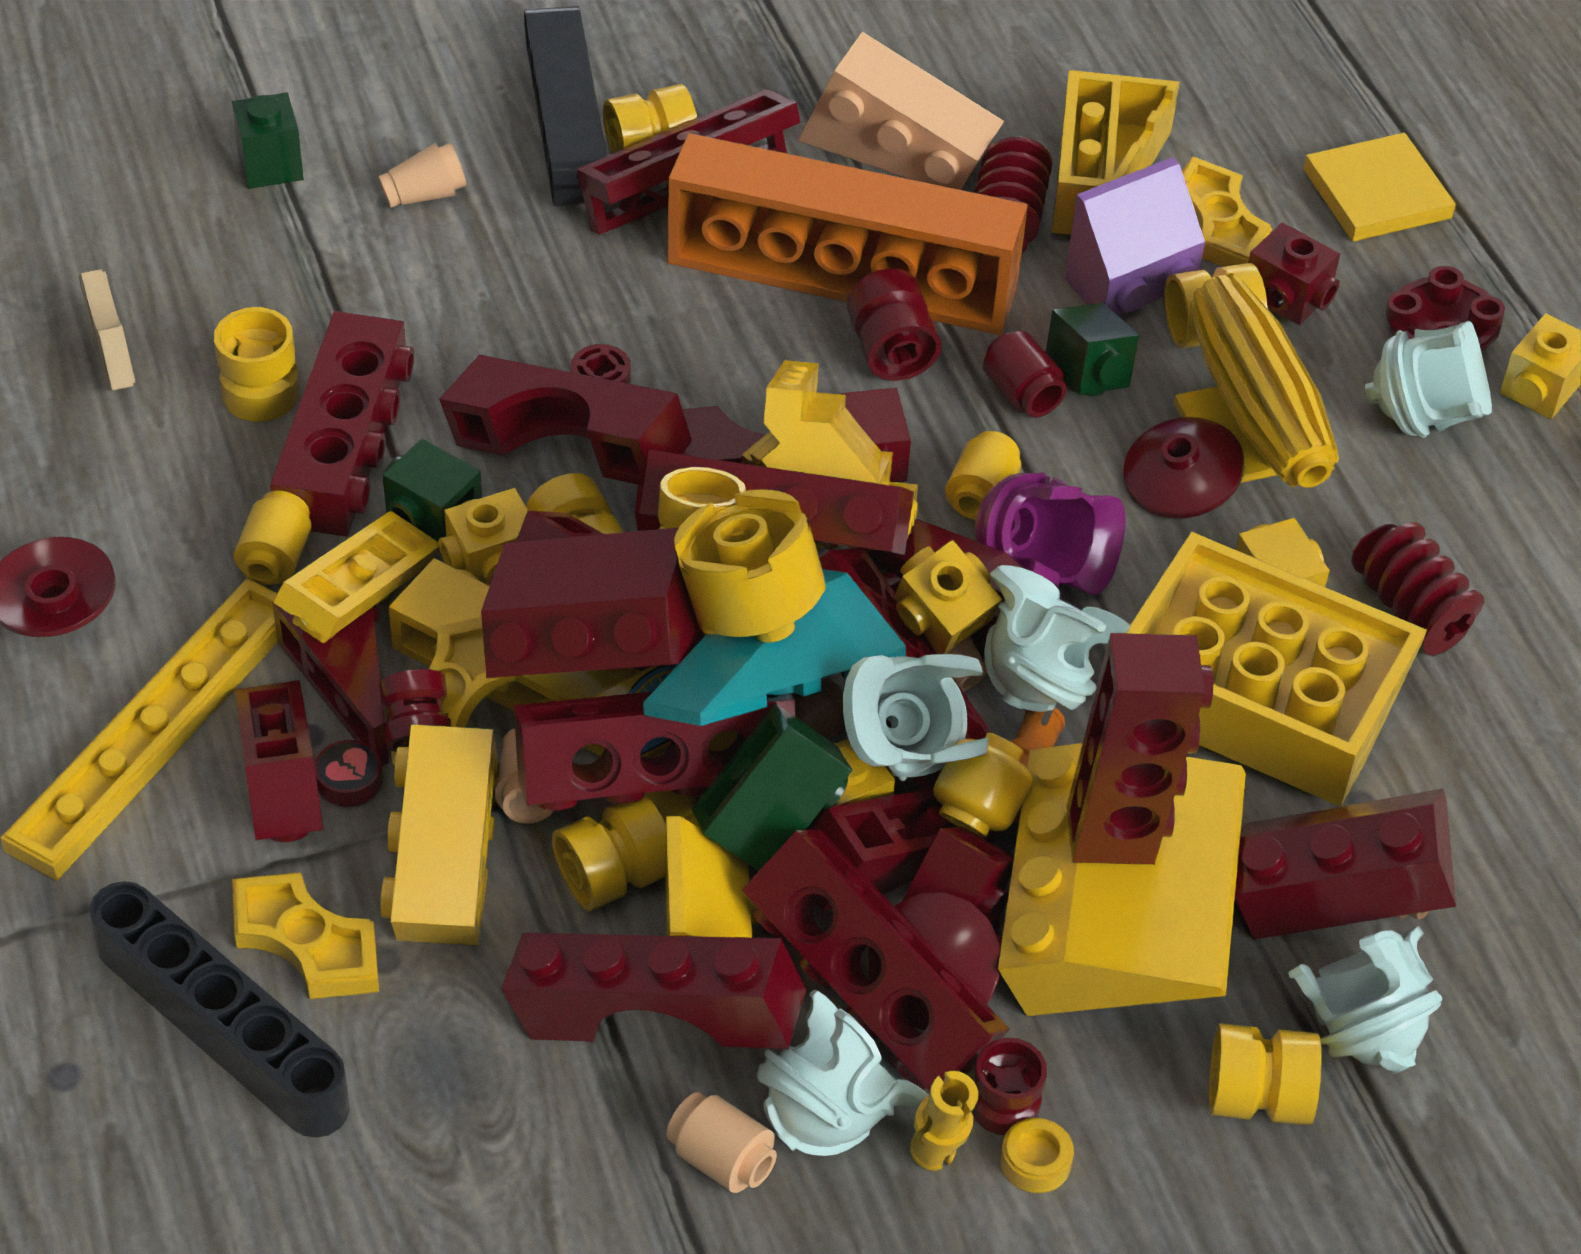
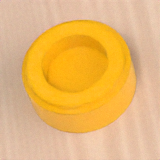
(1037, 1155)

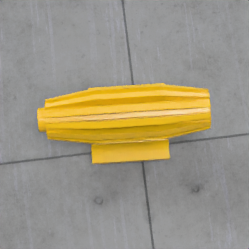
(1260, 387)

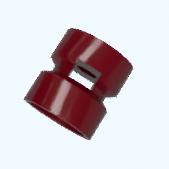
(893, 324)

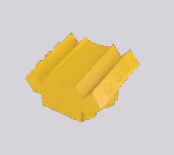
(817, 435)

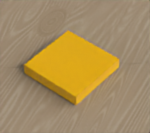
(1379, 186)

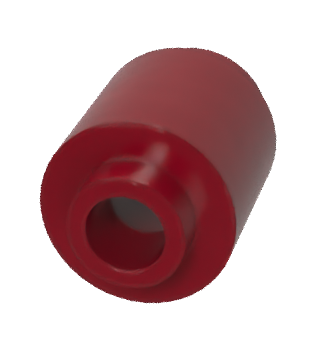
(1024, 373)

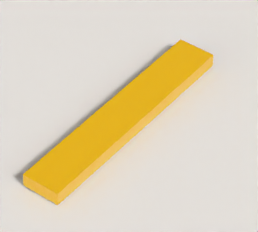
(145, 734)

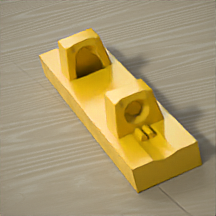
(355, 575)

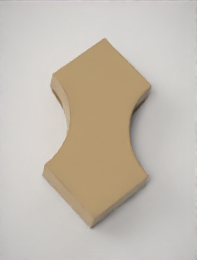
(107, 329)

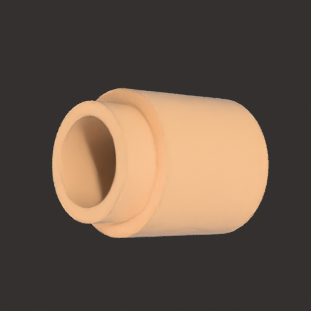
(722, 1142)

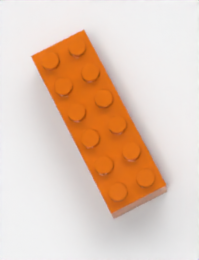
(832, 224)

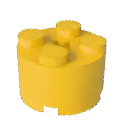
(750, 566)

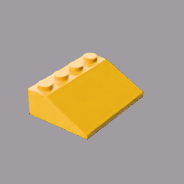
(1292, 663)
(1121, 930)

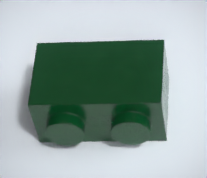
(772, 788)

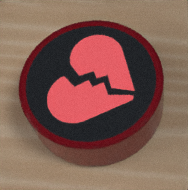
(348, 773)

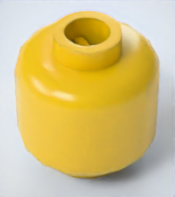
(984, 789)

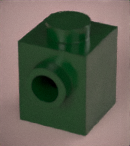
(267, 140)
(1092, 348)
(426, 484)

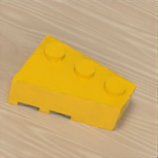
(1108, 132)
(441, 835)

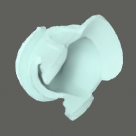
(1431, 379)
(1042, 643)
(923, 712)
(1374, 1000)
(831, 1084)

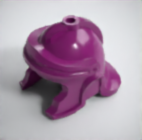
(1054, 529)

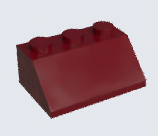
(587, 605)
(1345, 865)

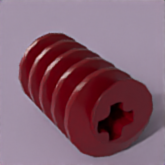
(1017, 172)
(1418, 583)

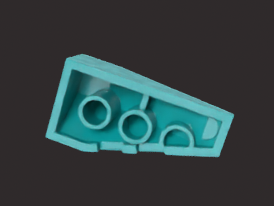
(736, 673)

